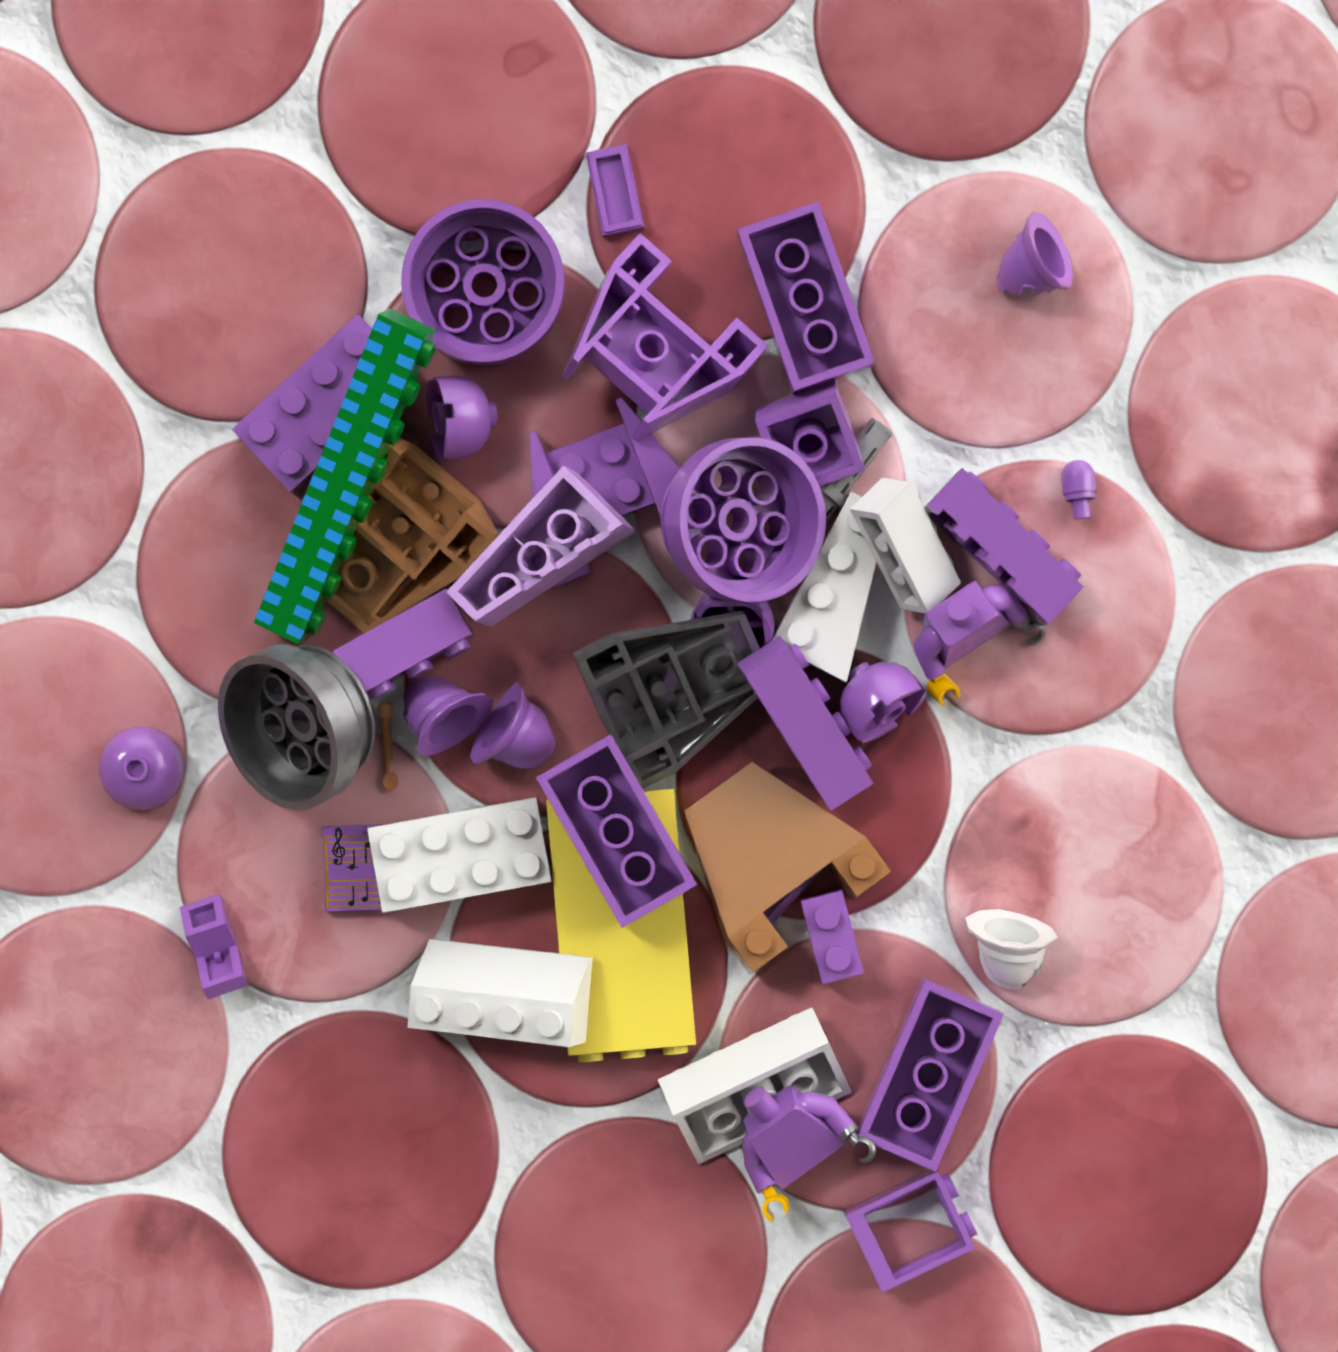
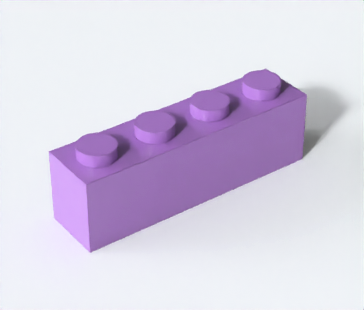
(805, 722)

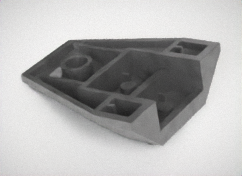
(669, 688)

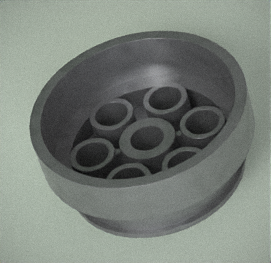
(295, 723)

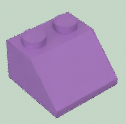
(816, 429)

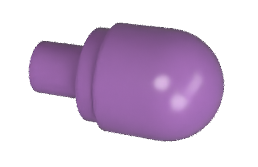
(1079, 487)

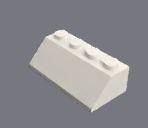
(501, 993)
(712, 1091)

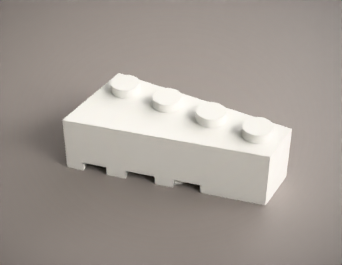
(832, 598)

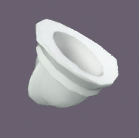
(1009, 945)

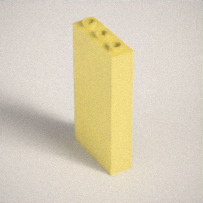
(639, 970)

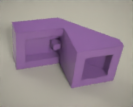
(214, 946)

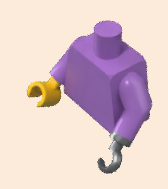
(962, 626)
(792, 1136)

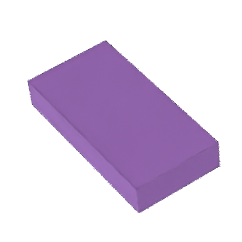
(614, 190)

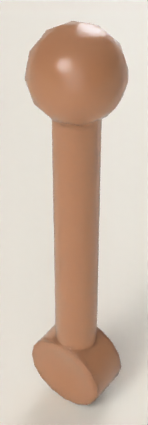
(390, 780)

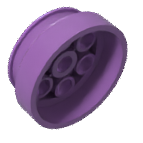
(440, 245)
(786, 498)

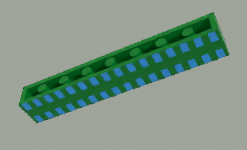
(345, 476)

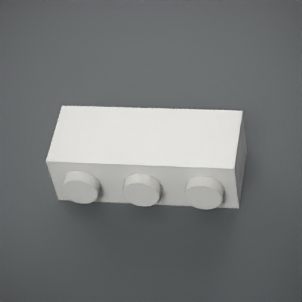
(905, 545)

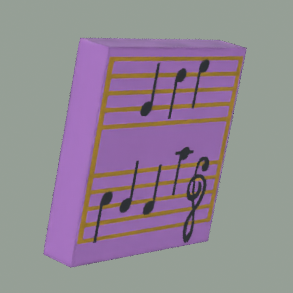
(349, 869)

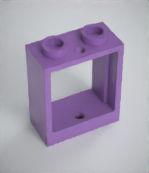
(961, 1224)

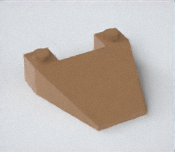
(762, 843)

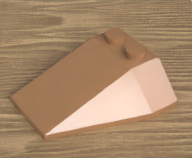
(413, 540)

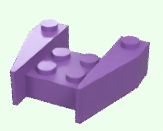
(652, 350)
(618, 467)

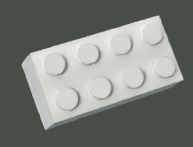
(459, 854)

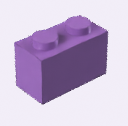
(831, 936)

